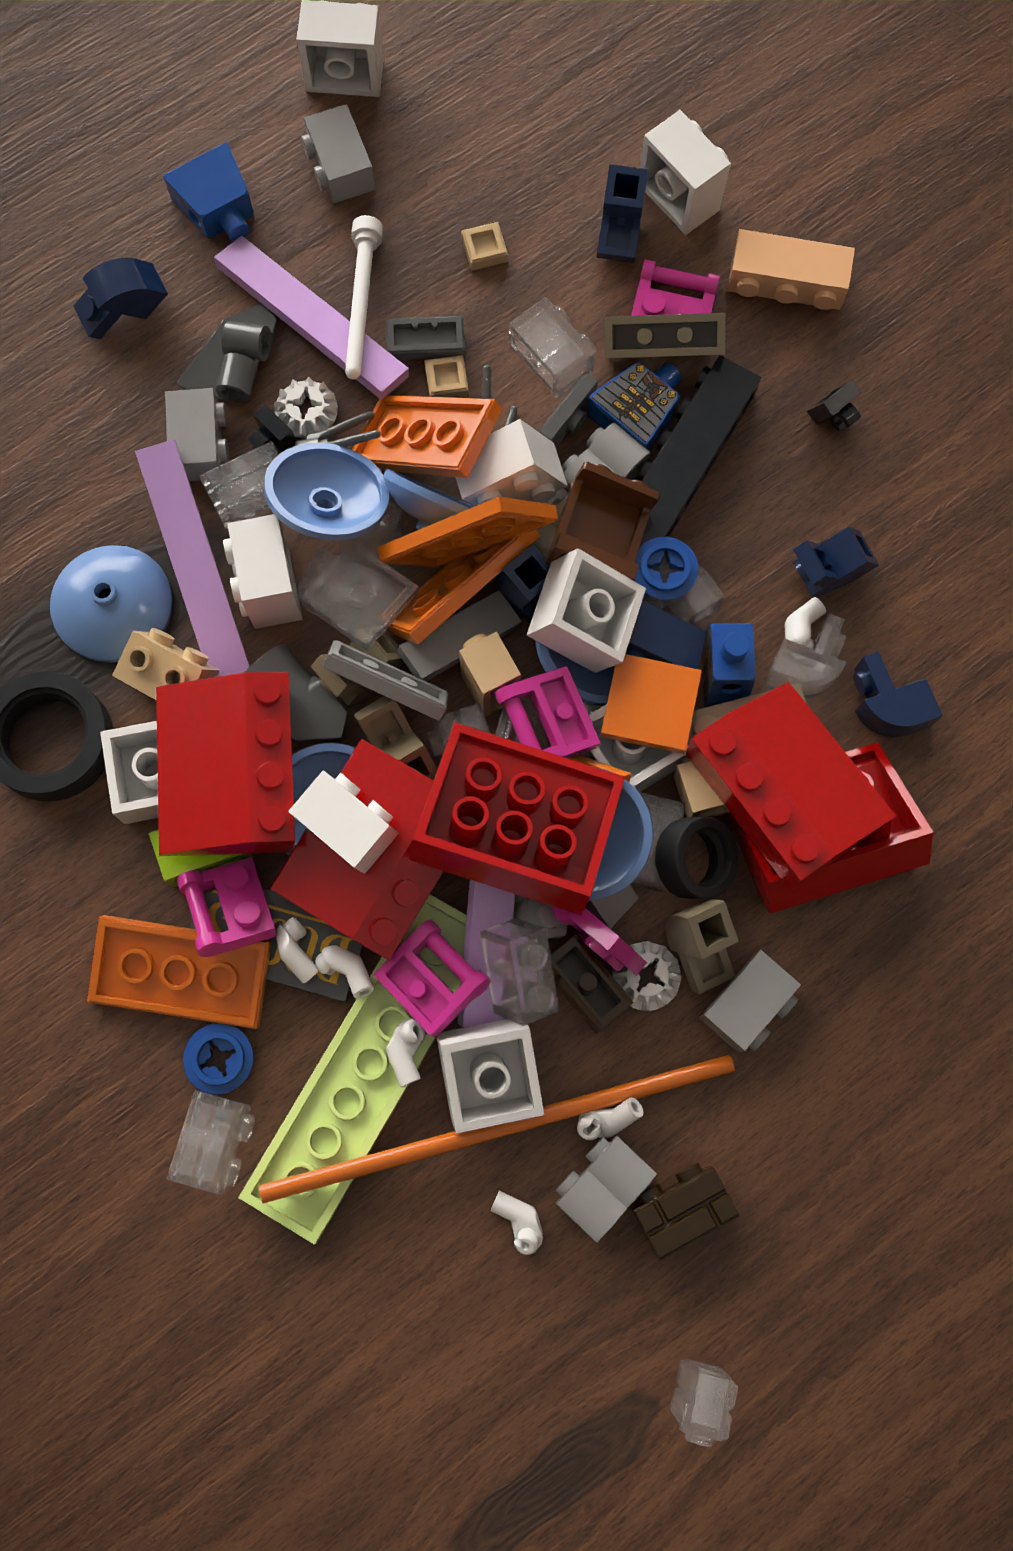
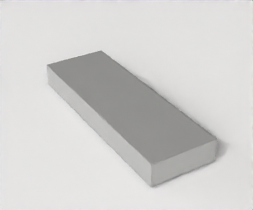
(442, 646)
(386, 680)

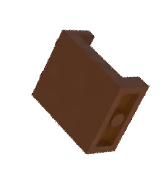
(604, 518)

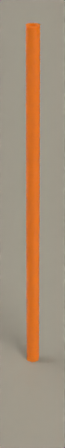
(452, 1140)

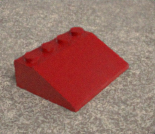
(225, 765)
(788, 784)
(517, 818)
(891, 850)
(386, 899)

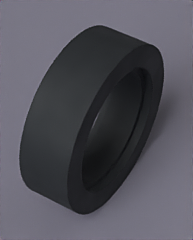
(85, 767)

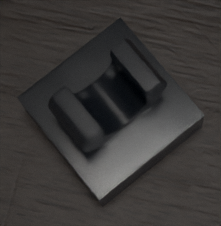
(837, 406)
(271, 429)

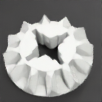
(317, 418)
(667, 971)

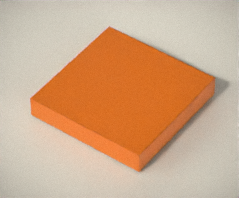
(651, 704)

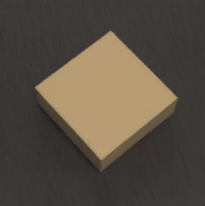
(484, 246)
(447, 377)

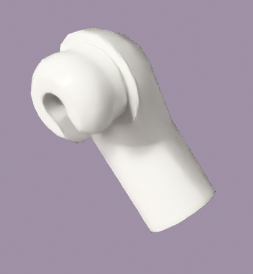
(799, 622)
(291, 952)
(349, 964)
(402, 1049)
(609, 1121)
(524, 1222)

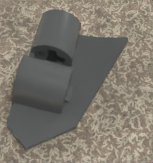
(233, 355)
(313, 710)

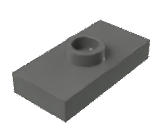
(425, 337)
(571, 412)

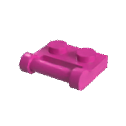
(658, 302)
(558, 709)
(240, 901)
(602, 940)
(421, 989)

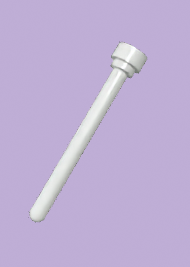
(366, 237)

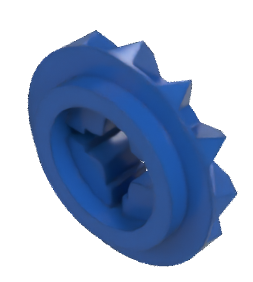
(679, 558)
(199, 1052)

